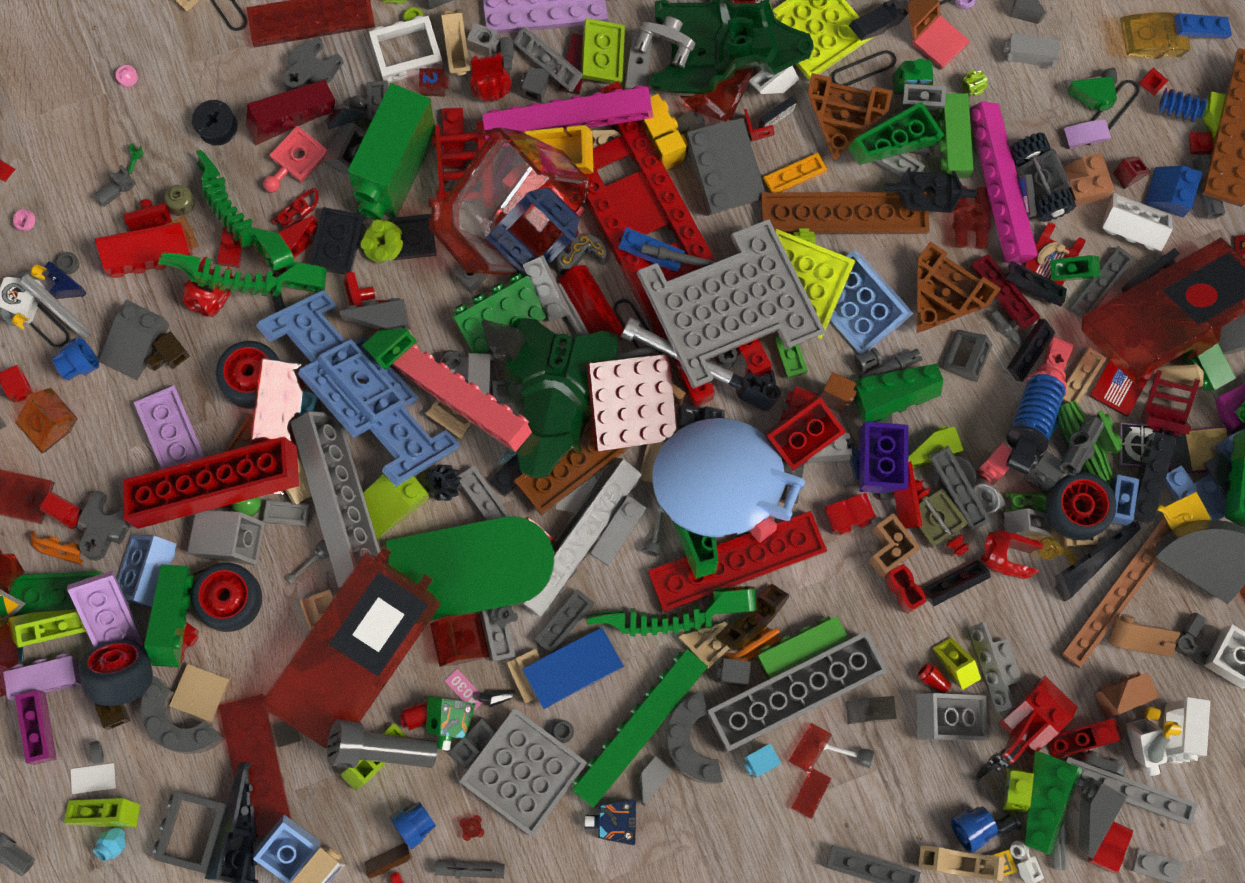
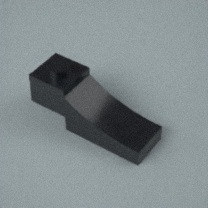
(879, 20)

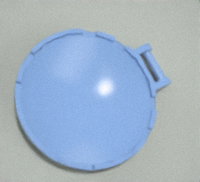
(722, 478)

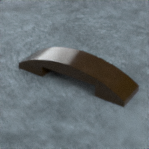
(753, 622)

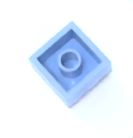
(286, 849)

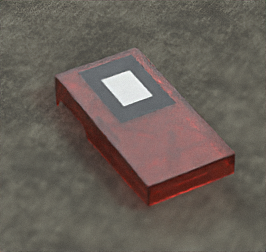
(352, 648)

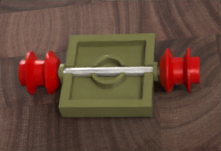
(940, 520)

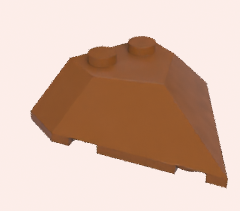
(845, 111)
(947, 289)

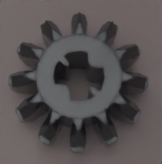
(443, 482)

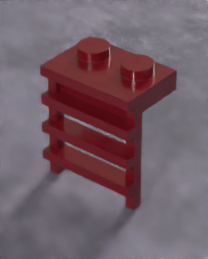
(1165, 417)

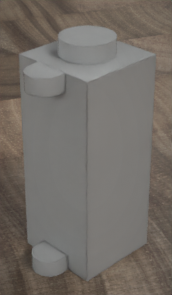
(1032, 50)
(480, 370)

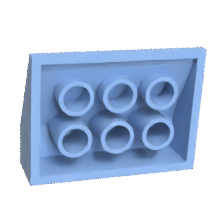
(867, 307)

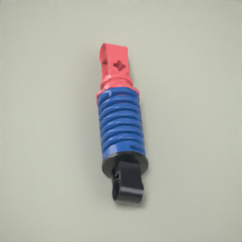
(1039, 407)

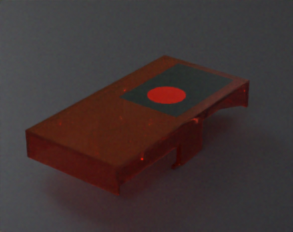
(1171, 311)

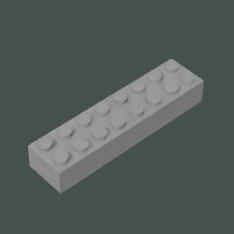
(335, 490)
(796, 692)

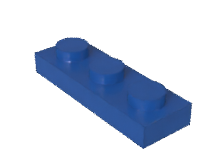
(1202, 26)
(633, 240)

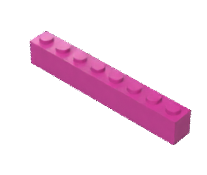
(592, 111)
(1002, 183)

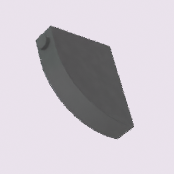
(1208, 555)

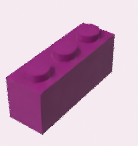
(35, 727)

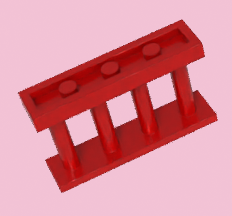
(439, 139)

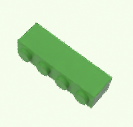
(957, 140)
(802, 647)

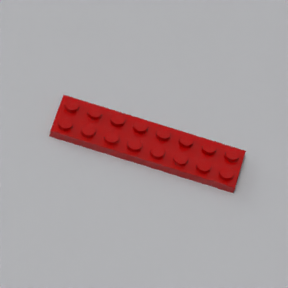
(739, 562)

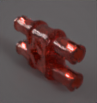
(972, 218)

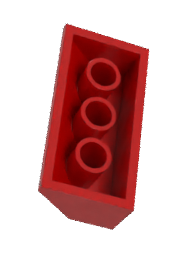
(141, 249)

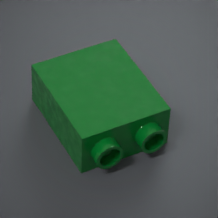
(392, 152)

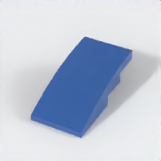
(573, 668)

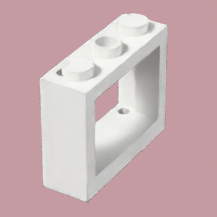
(409, 68)
(1193, 717)

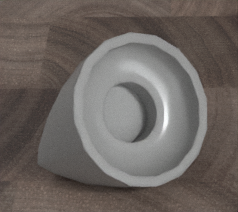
(988, 496)

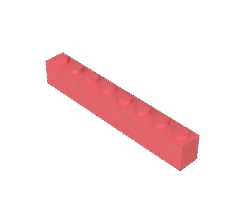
(463, 397)

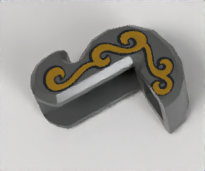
(579, 247)

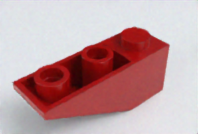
(296, 236)
(1085, 738)

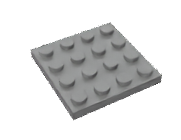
(523, 772)

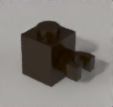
(169, 350)
(112, 715)

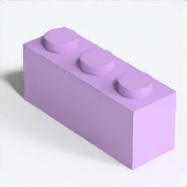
(43, 676)

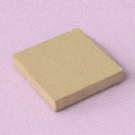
(199, 693)

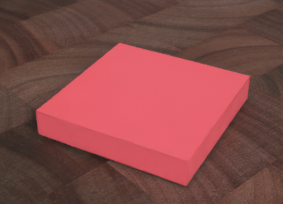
(941, 42)

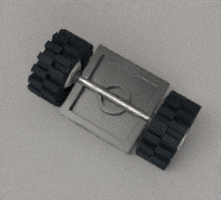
(1047, 175)

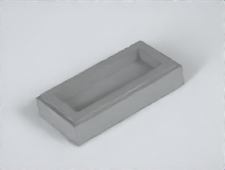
(286, 513)

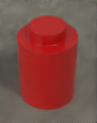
(414, 716)

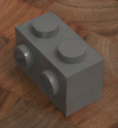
(1044, 472)

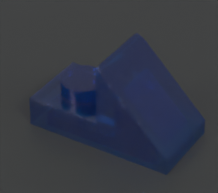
(64, 285)

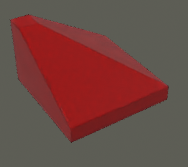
(1153, 81)

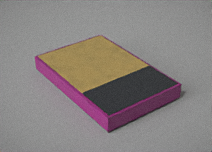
(1196, 448)

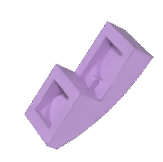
(1088, 132)

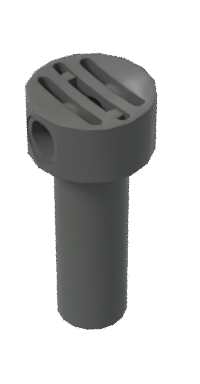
(350, 744)

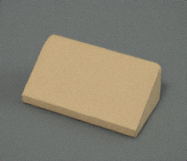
(1181, 374)

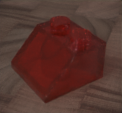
(459, 639)

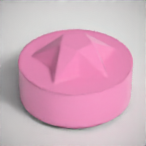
(126, 75)
(24, 220)

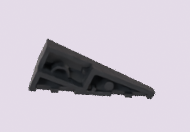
(1080, 572)
(233, 849)

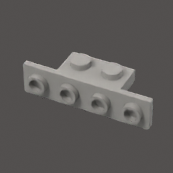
(997, 665)

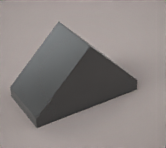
(1028, 10)

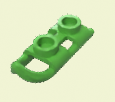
(1018, 501)

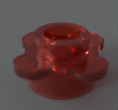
(476, 822)

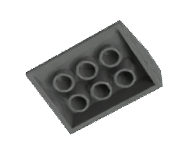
(724, 166)

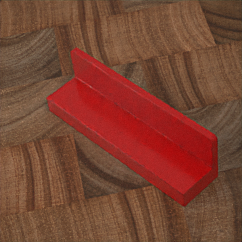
(590, 301)

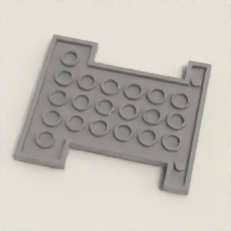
(732, 302)

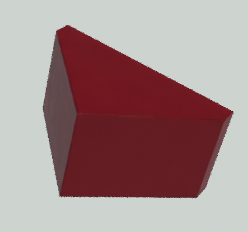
(1131, 171)

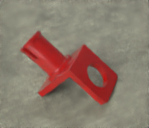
(755, 134)

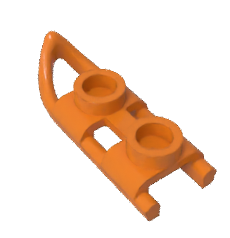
(53, 547)
(749, 650)

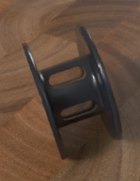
(221, 114)

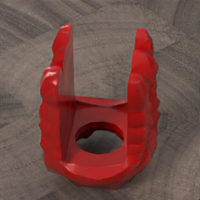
(499, 80)
(202, 301)
(996, 553)

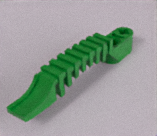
(268, 244)
(296, 276)
(723, 601)

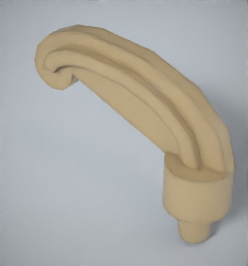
(1049, 249)

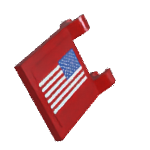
(1045, 269)
(1117, 390)

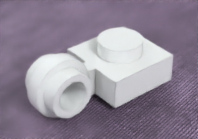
(1028, 867)

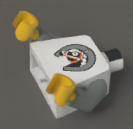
(17, 302)
(1149, 740)

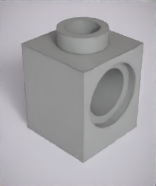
(479, 33)

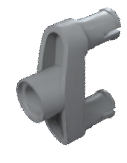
(668, 32)

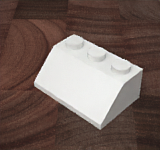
(1137, 222)

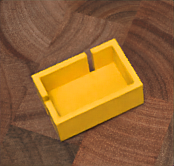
(663, 134)
(577, 148)

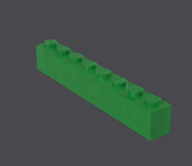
(639, 729)

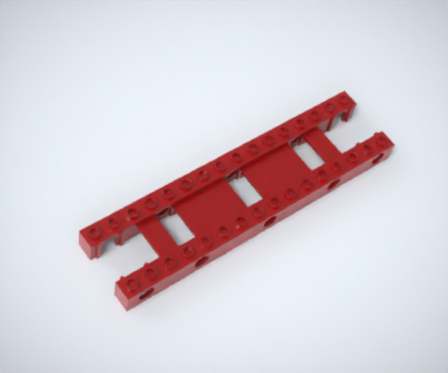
(645, 205)

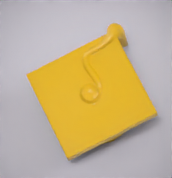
(1184, 511)

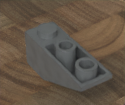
(379, 315)

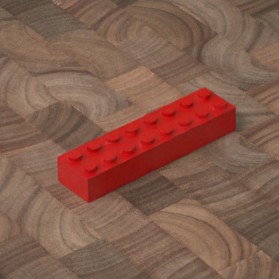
(210, 482)

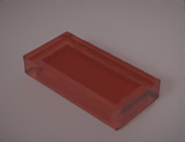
(810, 748)
(811, 793)

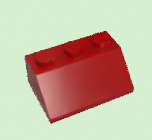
(805, 432)

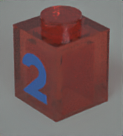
(433, 82)

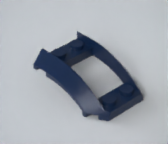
(553, 208)

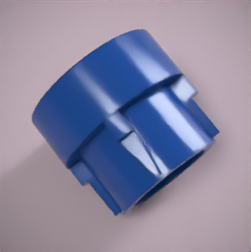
(75, 359)
(413, 824)
(974, 828)

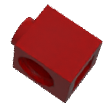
(15, 384)

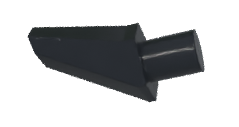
(496, 697)

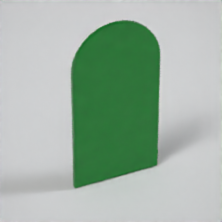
(477, 564)

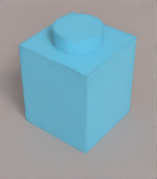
(761, 761)

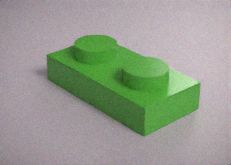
(791, 359)

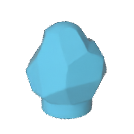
(110, 844)

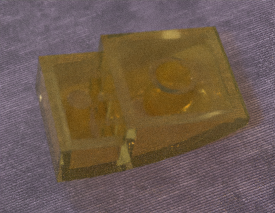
(1153, 35)

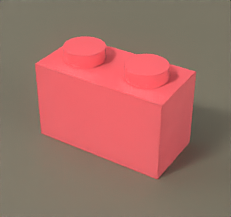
(995, 465)

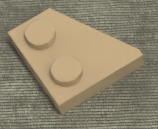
(705, 645)

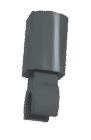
(506, 50)

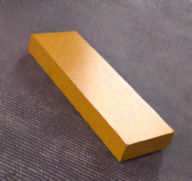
(795, 174)

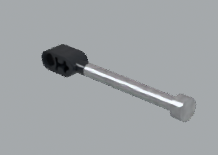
(749, 389)

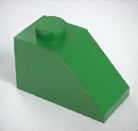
(1094, 93)
(1075, 268)
(389, 345)

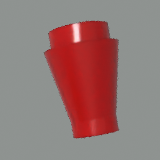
(932, 677)

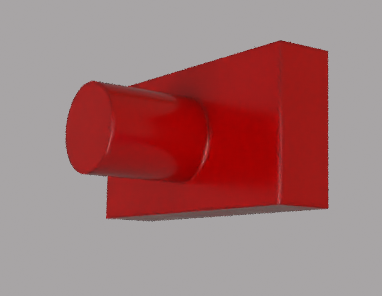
(148, 216)
(229, 251)
(354, 293)

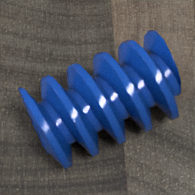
(1182, 104)

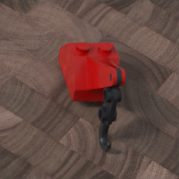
(1032, 723)

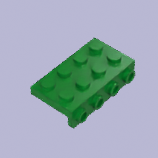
(503, 304)
(46, 591)

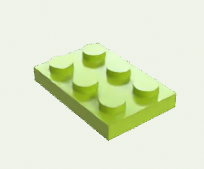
(602, 51)

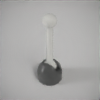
(863, 757)

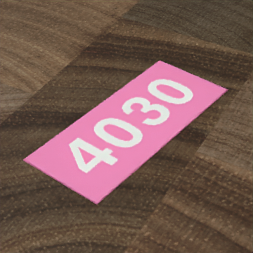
(463, 688)

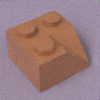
(1089, 179)
(1129, 694)

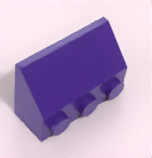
(883, 457)

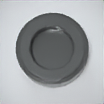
(67, 262)
(96, 752)

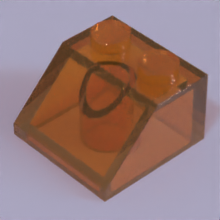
(45, 419)

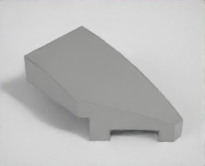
(652, 778)

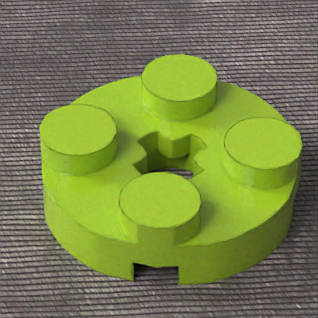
(372, 239)

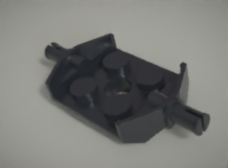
(946, 190)

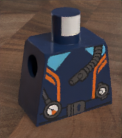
(615, 822)

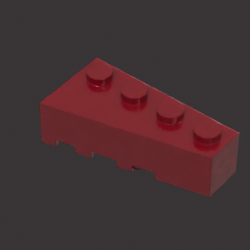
(287, 110)

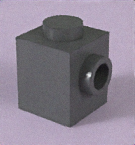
(535, 84)
(734, 672)

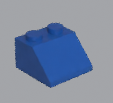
(1173, 189)

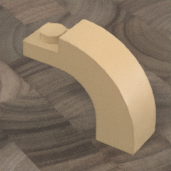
(961, 863)

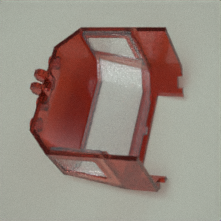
(491, 187)

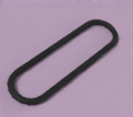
(225, 19)
(862, 60)
(1127, 105)
(636, 312)
(57, 323)

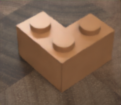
(897, 545)

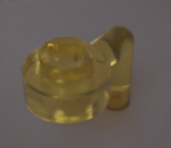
(1052, 548)

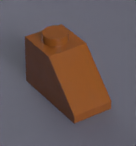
(922, 15)

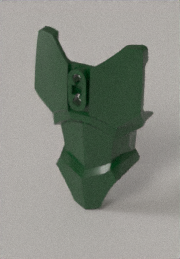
(731, 39)
(551, 394)

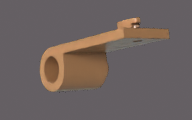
(1142, 638)

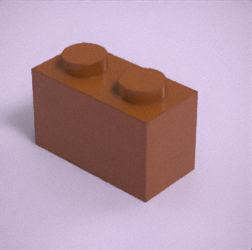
(838, 392)

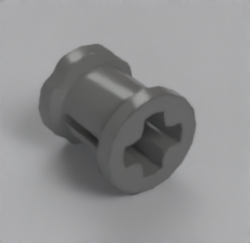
(868, 360)
(729, 363)

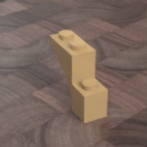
(455, 41)

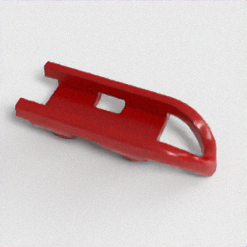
(299, 206)

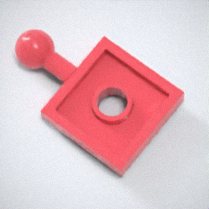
(298, 168)

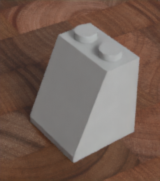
(226, 537)

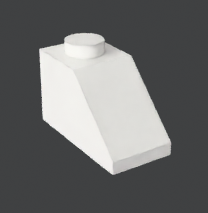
(779, 83)

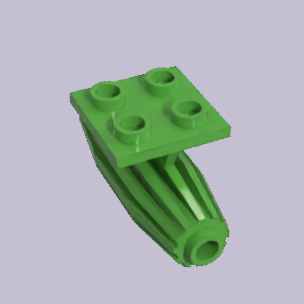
(1071, 419)

